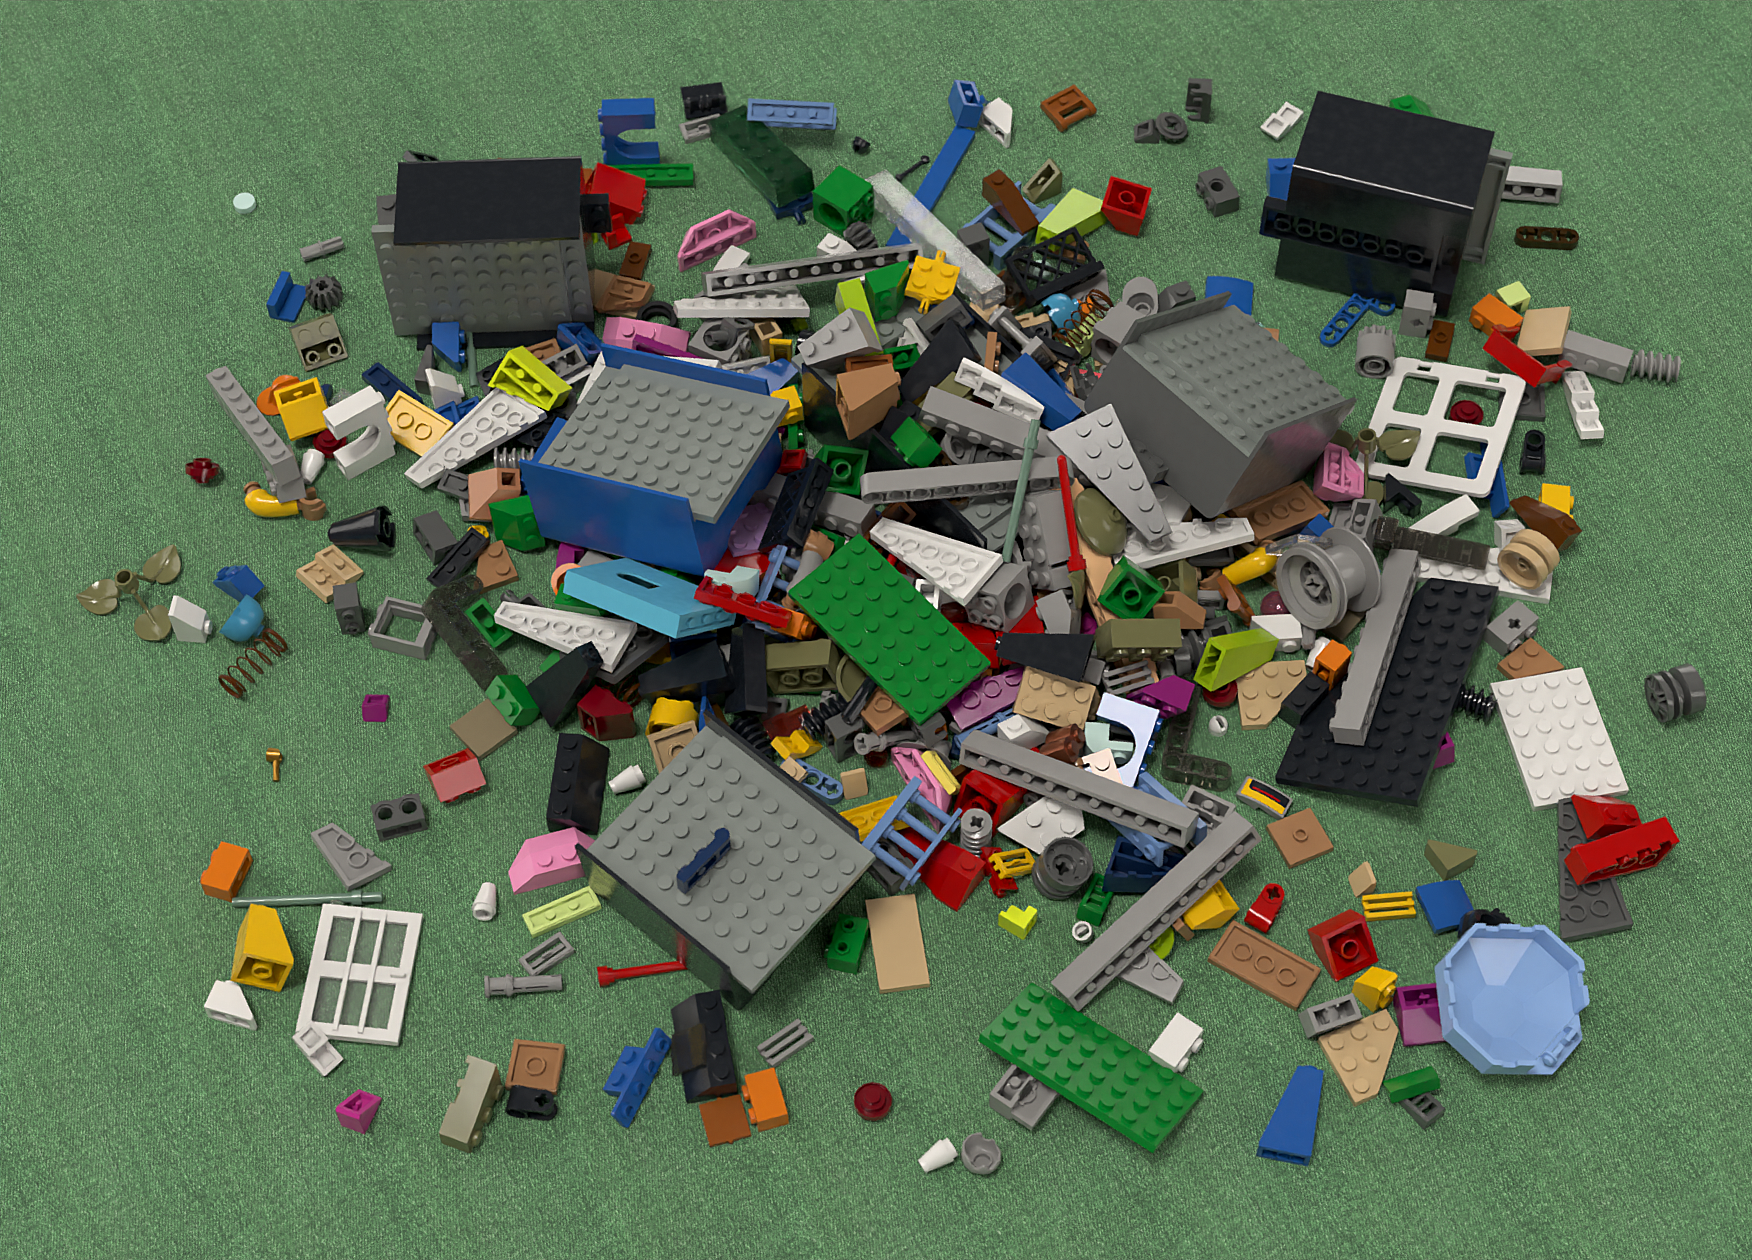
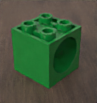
(843, 200)

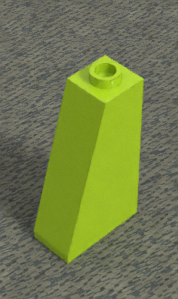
(1074, 210)
(851, 295)
(1234, 655)

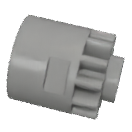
(1375, 352)

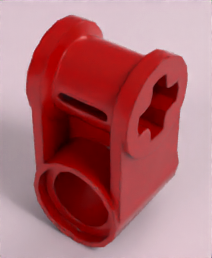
(1264, 910)

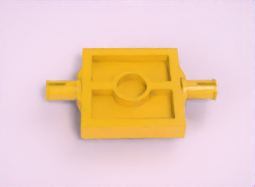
(931, 281)

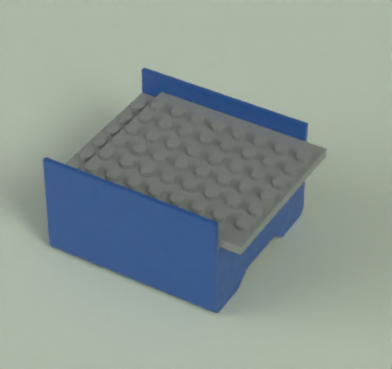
(658, 461)

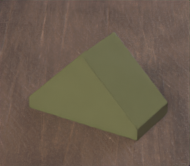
(1045, 183)
(1449, 859)

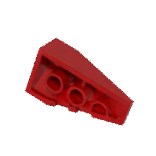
(948, 871)

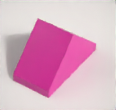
(358, 1110)

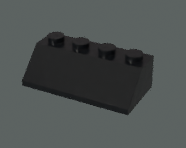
(577, 784)
(718, 1075)

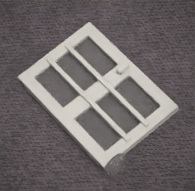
(360, 973)

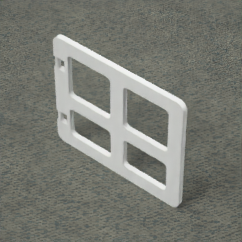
(1434, 425)

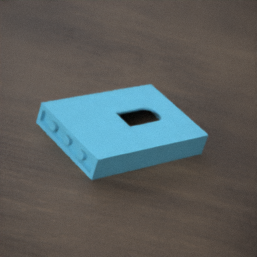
(623, 590)

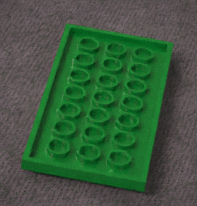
(889, 629)
(1091, 1066)

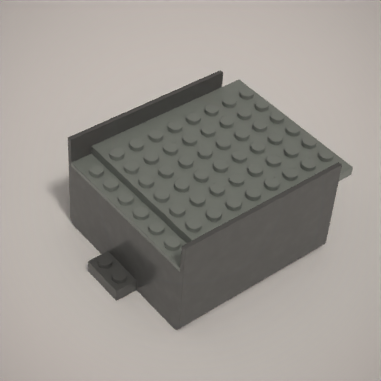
(1217, 404)

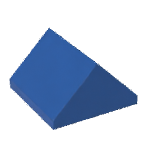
(578, 333)

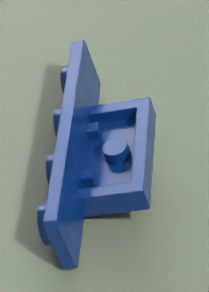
(1498, 495)
(634, 1075)

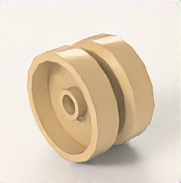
(1528, 559)

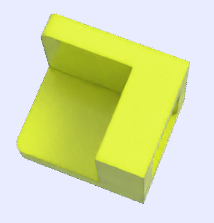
(1018, 921)

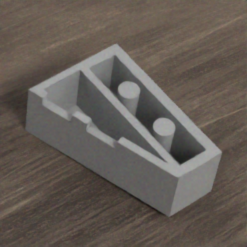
(841, 338)

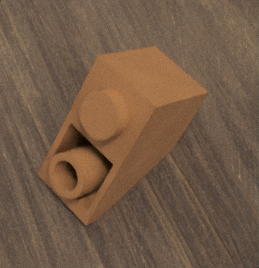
(1179, 606)

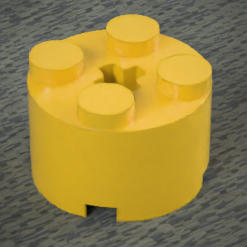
(670, 713)

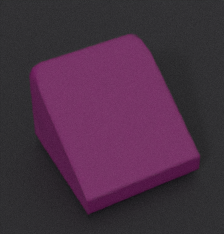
(375, 708)

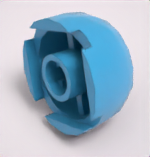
(1059, 309)
(244, 620)

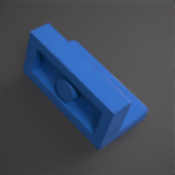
(286, 299)

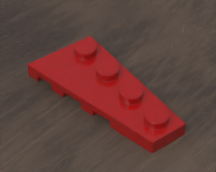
(741, 603)

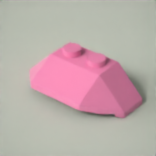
(714, 238)
(621, 331)
(1337, 476)
(910, 764)
(548, 860)

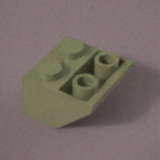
(318, 341)

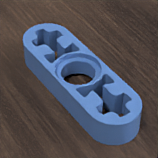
(830, 784)

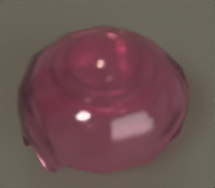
(1273, 604)

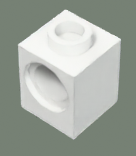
(1505, 530)

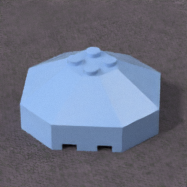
(1511, 998)

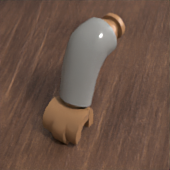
(815, 551)

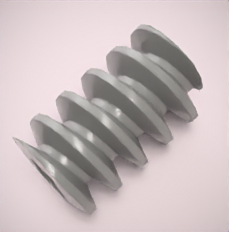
(1655, 365)
(511, 460)
(975, 831)

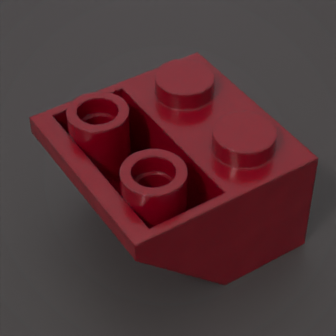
(605, 716)

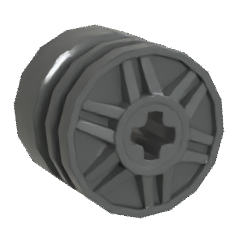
(1191, 652)
(1675, 692)
(1068, 858)

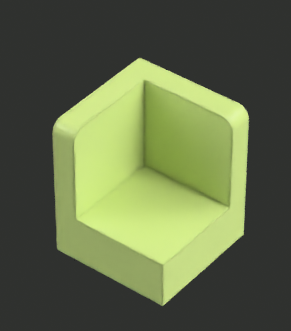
(1515, 296)

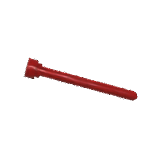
(1076, 560)
(608, 975)

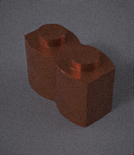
(1064, 743)

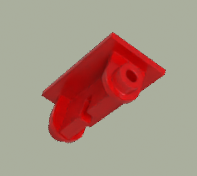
(998, 885)

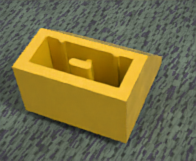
(302, 408)
(1211, 909)

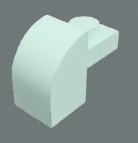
(741, 579)
(1098, 739)

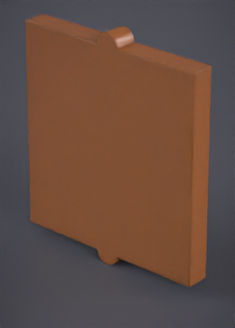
(724, 1120)

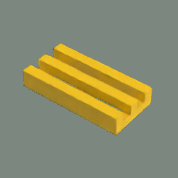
(1015, 867)
(1388, 902)

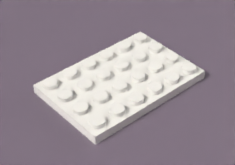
(1557, 737)

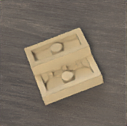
(327, 570)

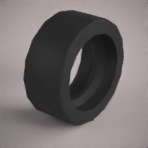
(658, 308)

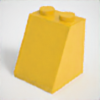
(262, 950)

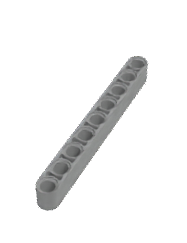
(959, 480)

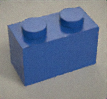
(965, 103)

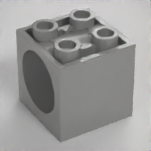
(1111, 331)
(739, 352)
(1002, 599)

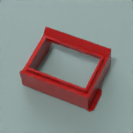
(1513, 357)

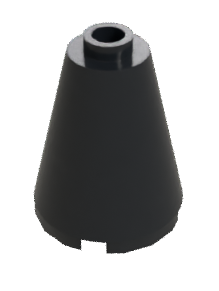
(365, 530)

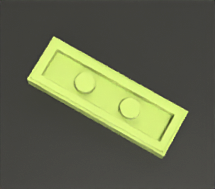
(561, 911)

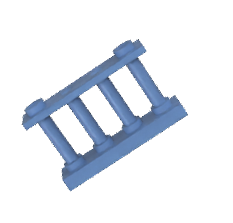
(793, 113)
(1014, 240)
(776, 558)
(899, 812)
(1146, 843)

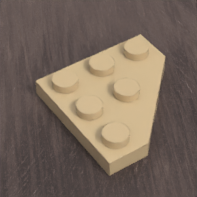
(1264, 690)
(1361, 1054)

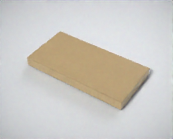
(897, 943)

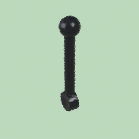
(924, 160)

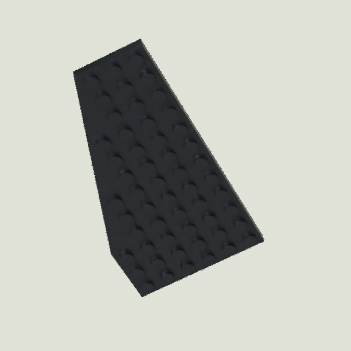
(1413, 708)

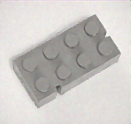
(1045, 539)

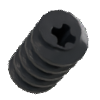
(1476, 703)
(816, 721)
(752, 732)

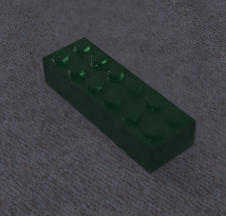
(761, 156)

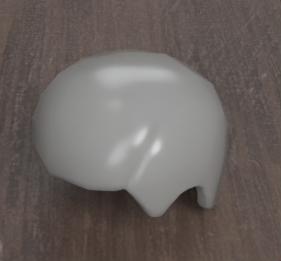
(980, 1154)

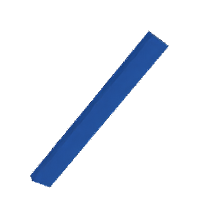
(939, 175)

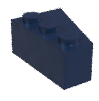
(1132, 871)

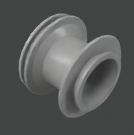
(1325, 583)

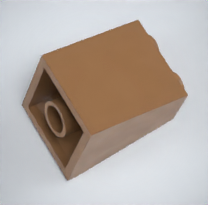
(866, 397)

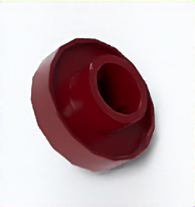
(1466, 412)
(327, 444)
(202, 469)
(1222, 696)
(872, 1101)

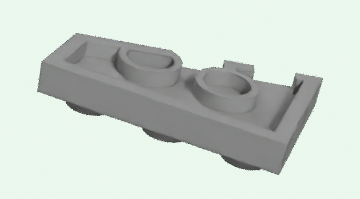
(347, 858)

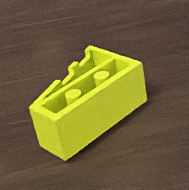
(530, 379)

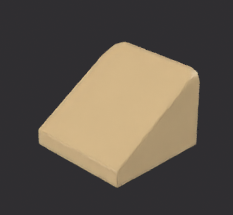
(854, 783)
(1362, 880)

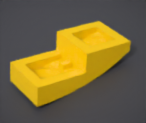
(796, 745)

